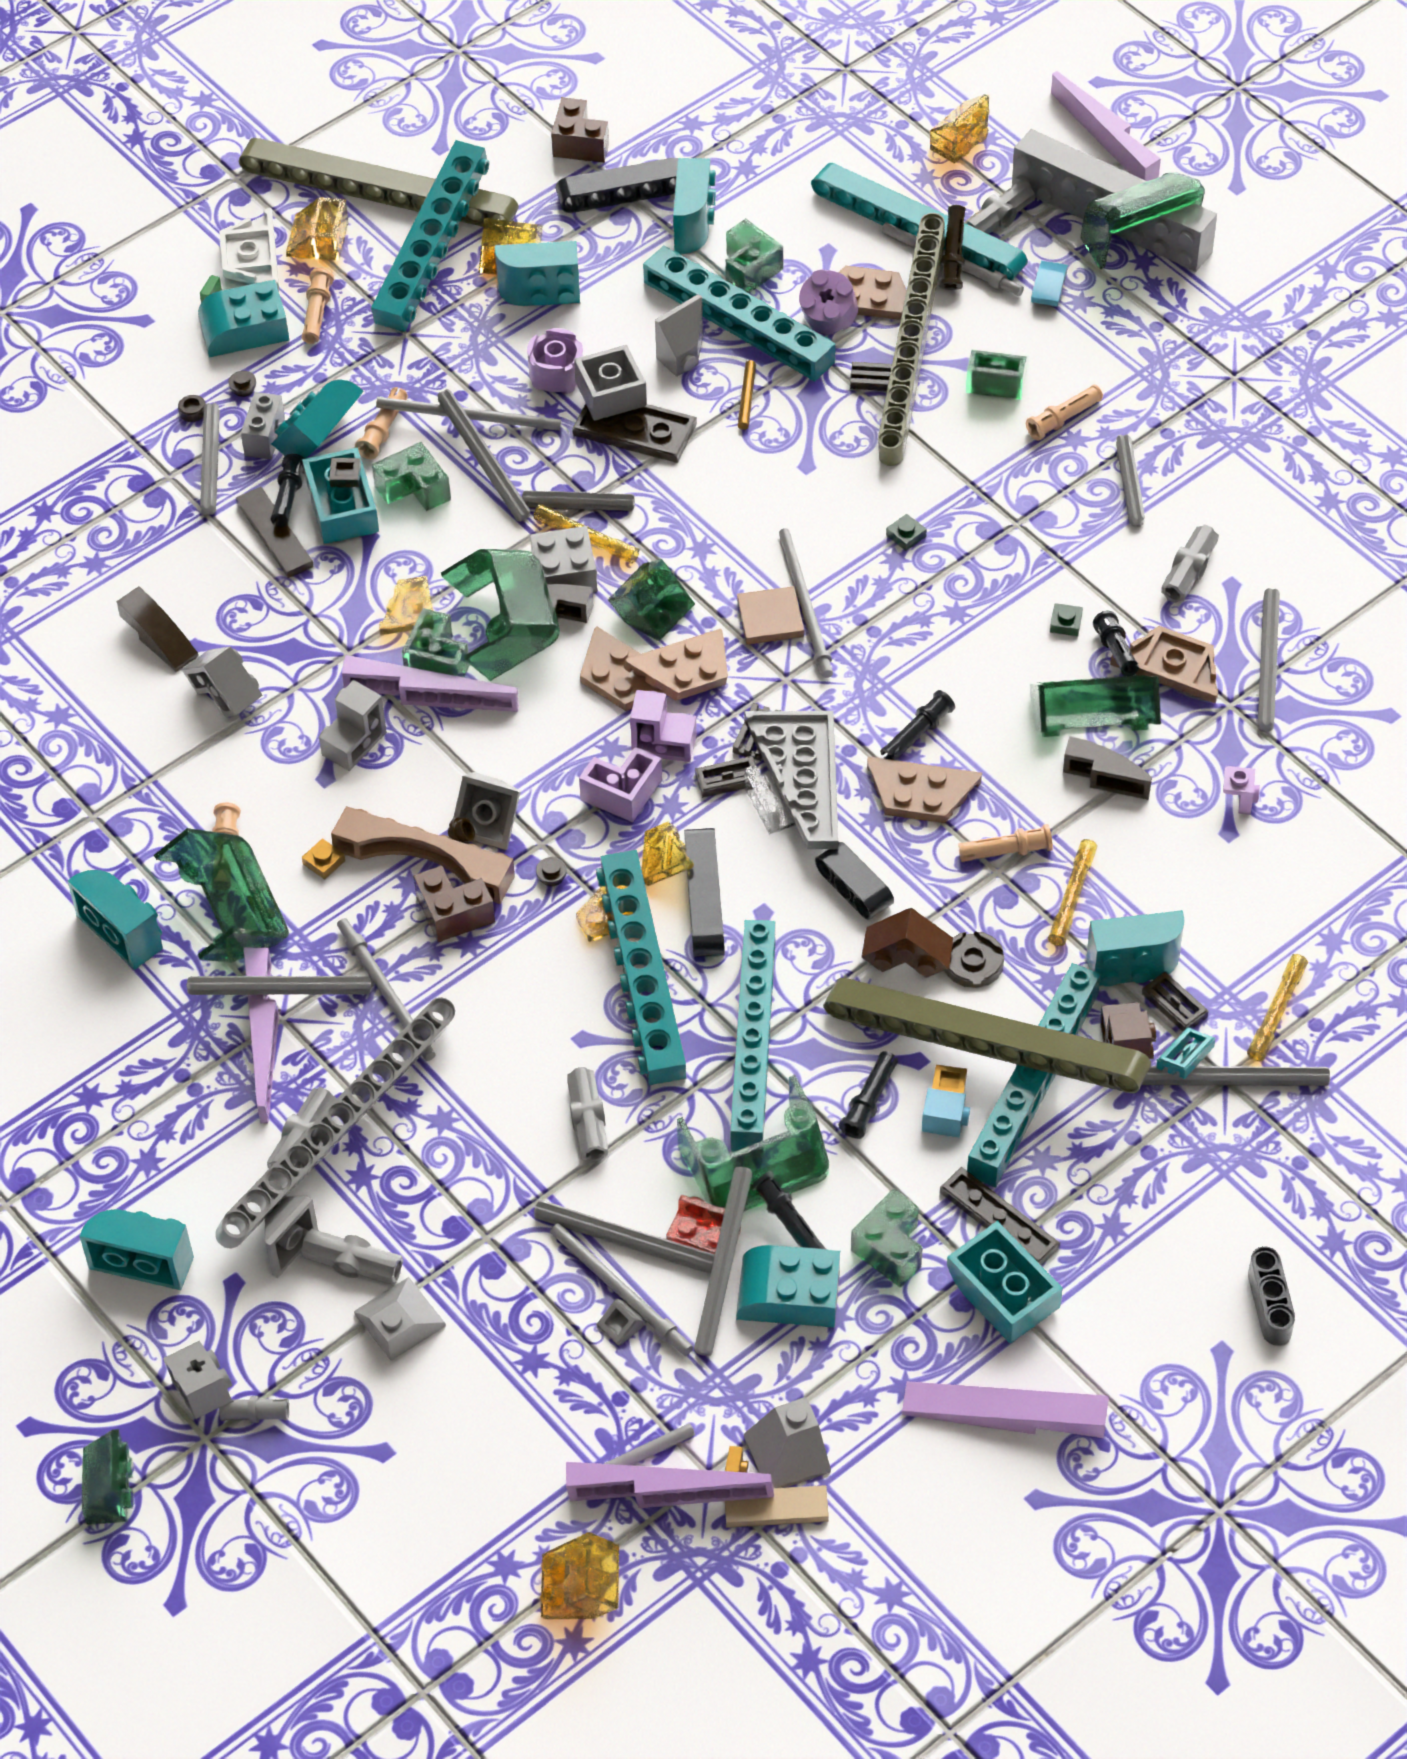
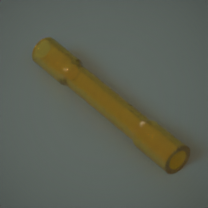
(614, 546)
(1081, 865)
(1265, 1034)

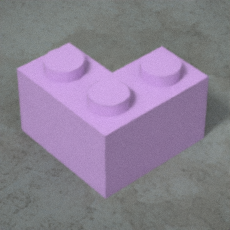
(661, 732)
(621, 789)

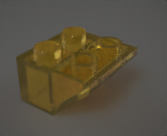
(961, 129)
(319, 230)
(504, 233)
(580, 1579)

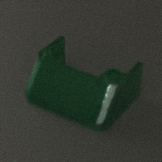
(1134, 207)
(527, 613)
(1095, 703)
(233, 888)
(795, 1155)

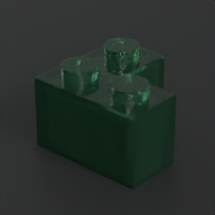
(751, 256)
(411, 472)
(432, 646)
(885, 1241)

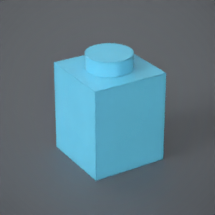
(945, 1113)

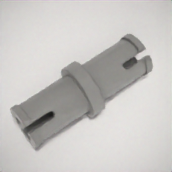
(255, 1409)

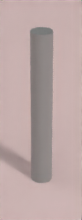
(654, 1446)

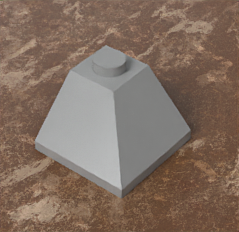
(680, 336)
(489, 807)
(286, 1231)
(399, 1318)
(788, 1444)

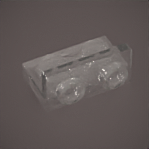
(767, 801)

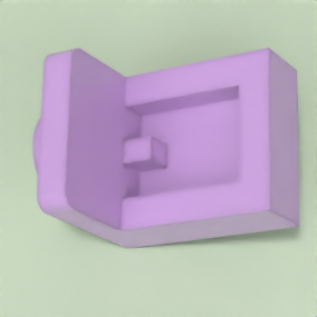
(1241, 782)

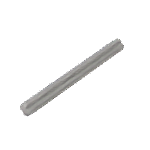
(483, 455)
(1268, 661)
(278, 985)
(1242, 1076)
(624, 1236)
(723, 1261)

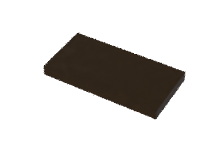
(642, 430)

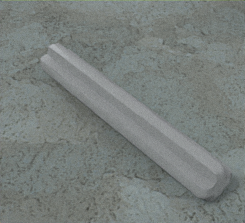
(1130, 480)
(579, 500)

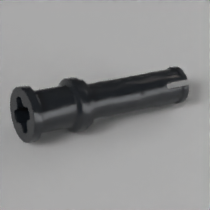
(289, 481)
(1114, 637)
(926, 718)
(864, 1105)
(781, 1205)

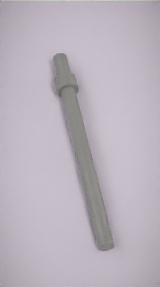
(996, 279)
(358, 947)
(662, 1327)

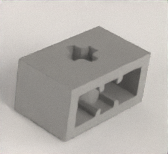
(262, 419)
(198, 1379)

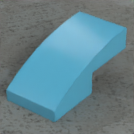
(1049, 283)

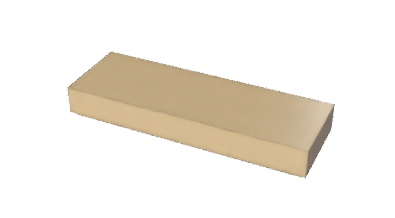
(786, 1507)

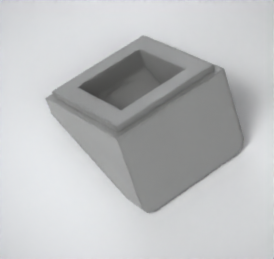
(620, 1322)

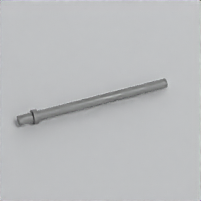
(473, 414)
(822, 657)

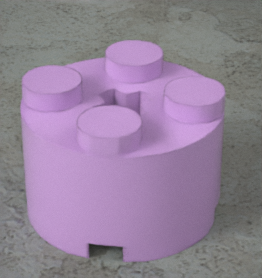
(828, 301)
(552, 360)

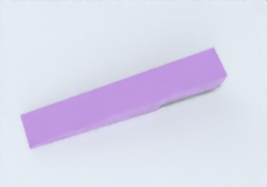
(1106, 128)
(429, 687)
(264, 1030)
(1008, 1408)
(663, 1485)

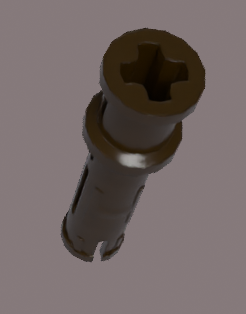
(953, 259)

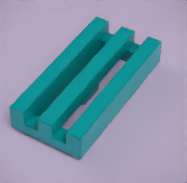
(1191, 1054)

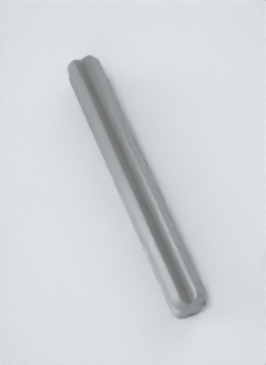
(210, 459)

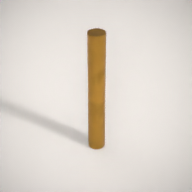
(746, 396)

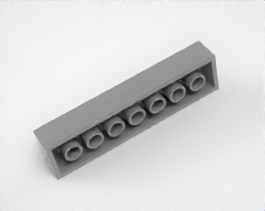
(1073, 179)

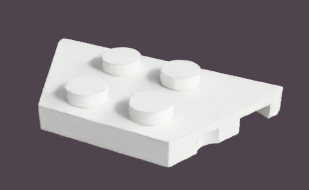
(250, 250)

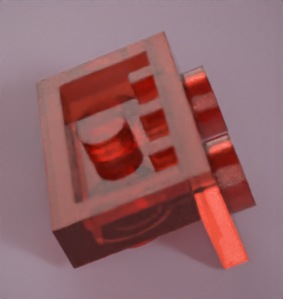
(697, 1224)

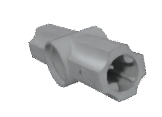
(1002, 209)
(1190, 563)
(587, 1114)
(296, 1125)
(352, 1256)

